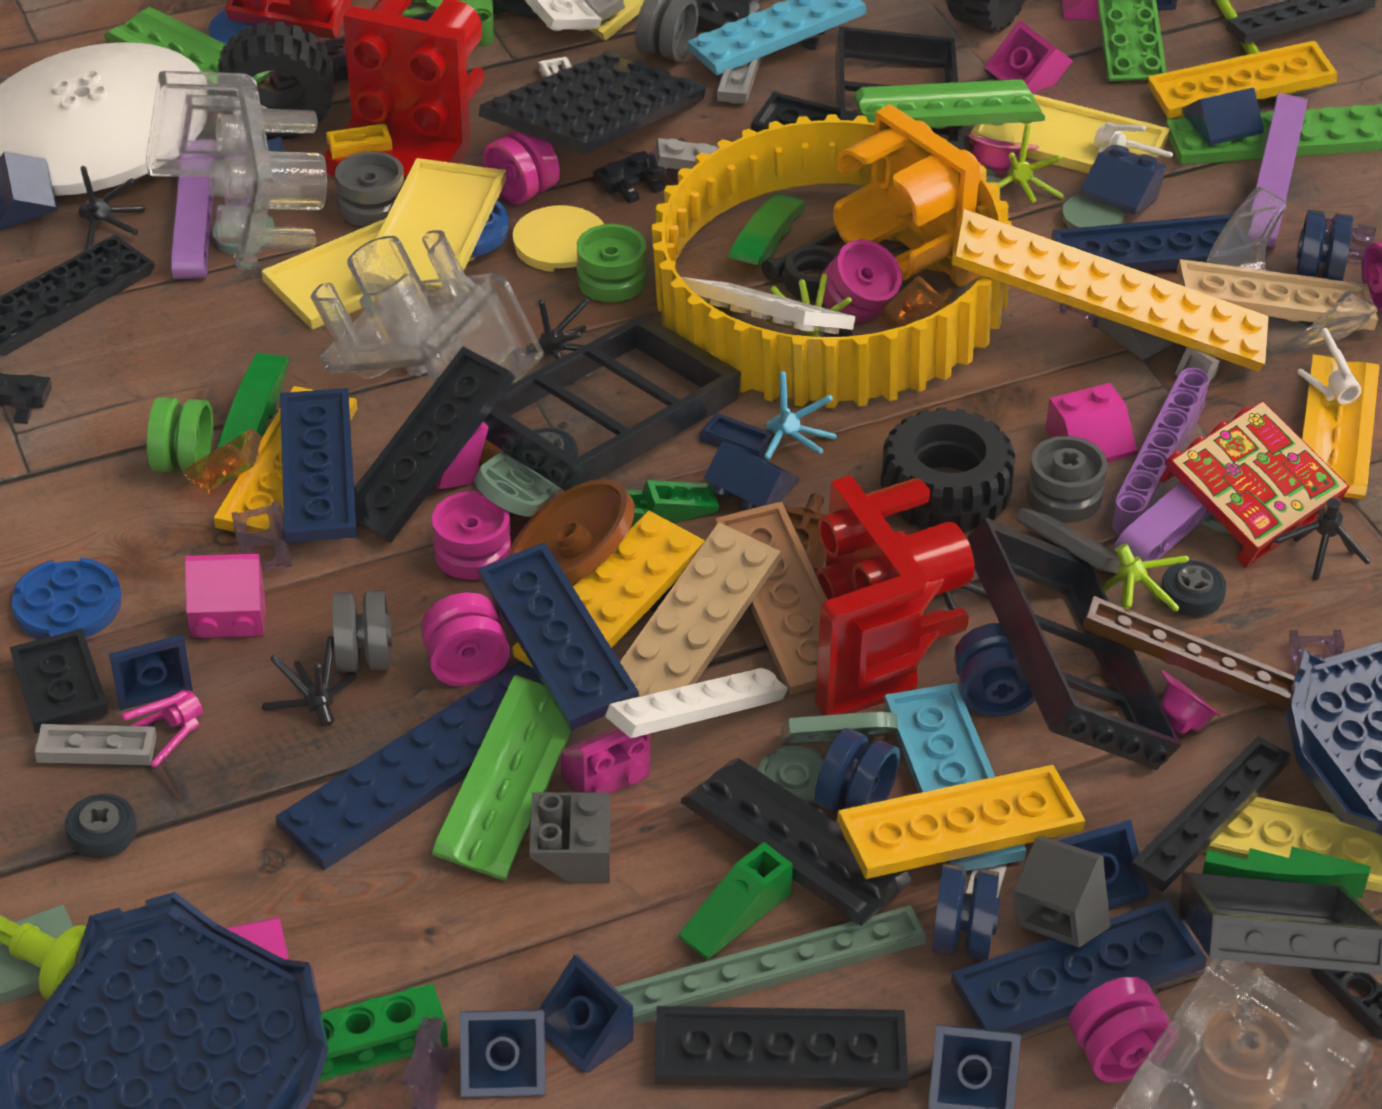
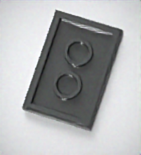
(1070, 540)

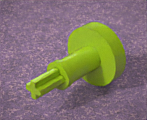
(42, 950)

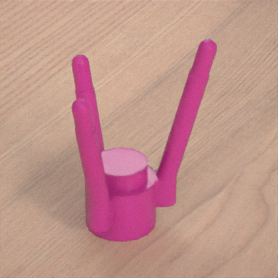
(177, 710)

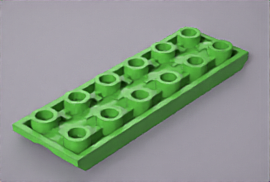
(164, 31)
(1131, 39)
(955, 103)
(496, 796)

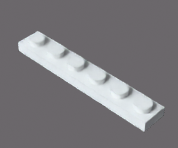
(696, 702)

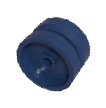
(1322, 246)
(990, 673)
(856, 772)
(966, 912)

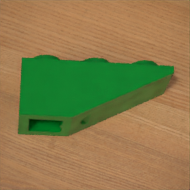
(740, 900)

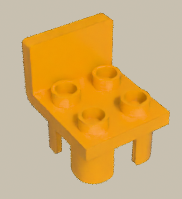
(913, 193)

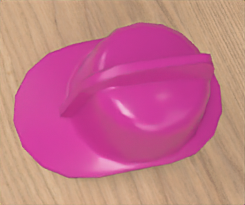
(995, 153)
(1184, 706)

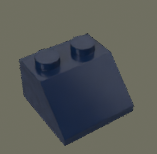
(1124, 179)
(748, 477)

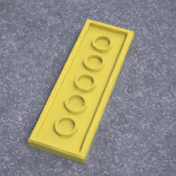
(1280, 826)

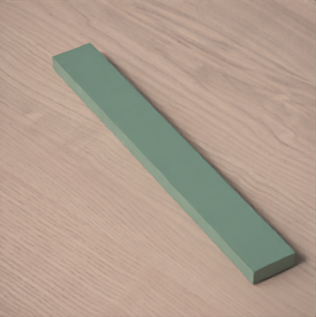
(775, 963)

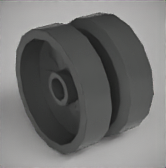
(666, 27)
(368, 186)
(1067, 478)
(359, 631)

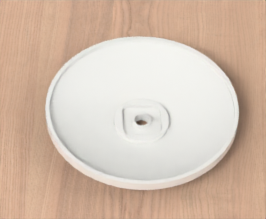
(87, 112)

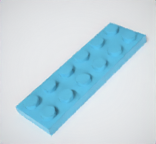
(770, 31)
(944, 752)

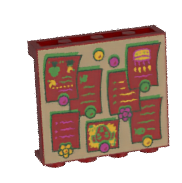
(1256, 479)

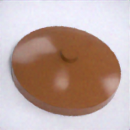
(580, 526)

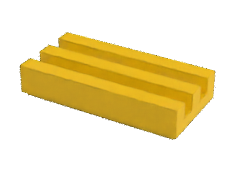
(360, 139)

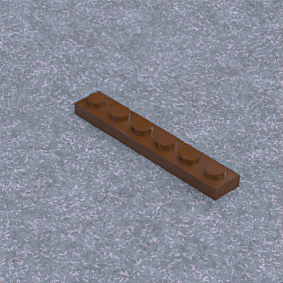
(1189, 652)

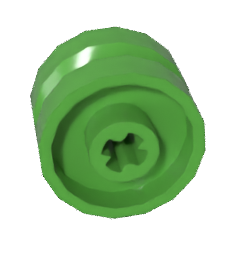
(611, 263)
(178, 433)

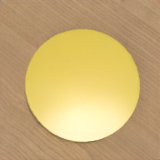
(550, 234)

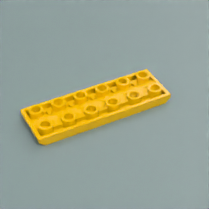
(1342, 431)

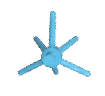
(788, 423)

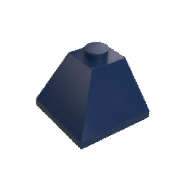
(150, 672)

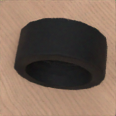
(803, 259)

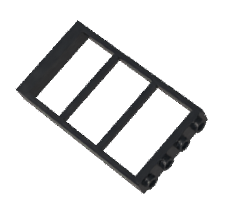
(894, 48)
(716, 378)
(998, 558)
(1281, 923)

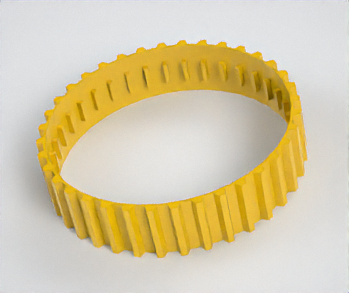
(814, 366)

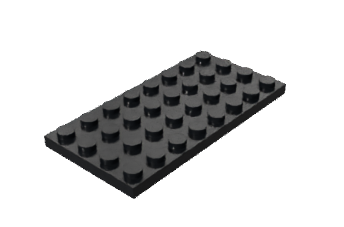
(593, 102)

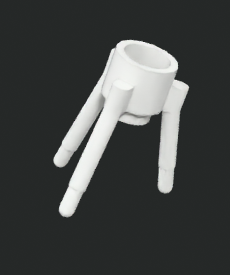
(1112, 134)
(1341, 382)

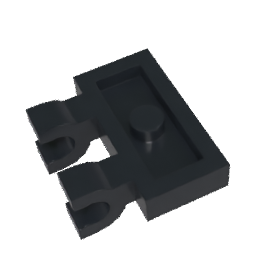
(629, 172)
(24, 394)

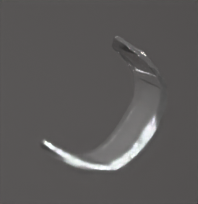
(1244, 245)

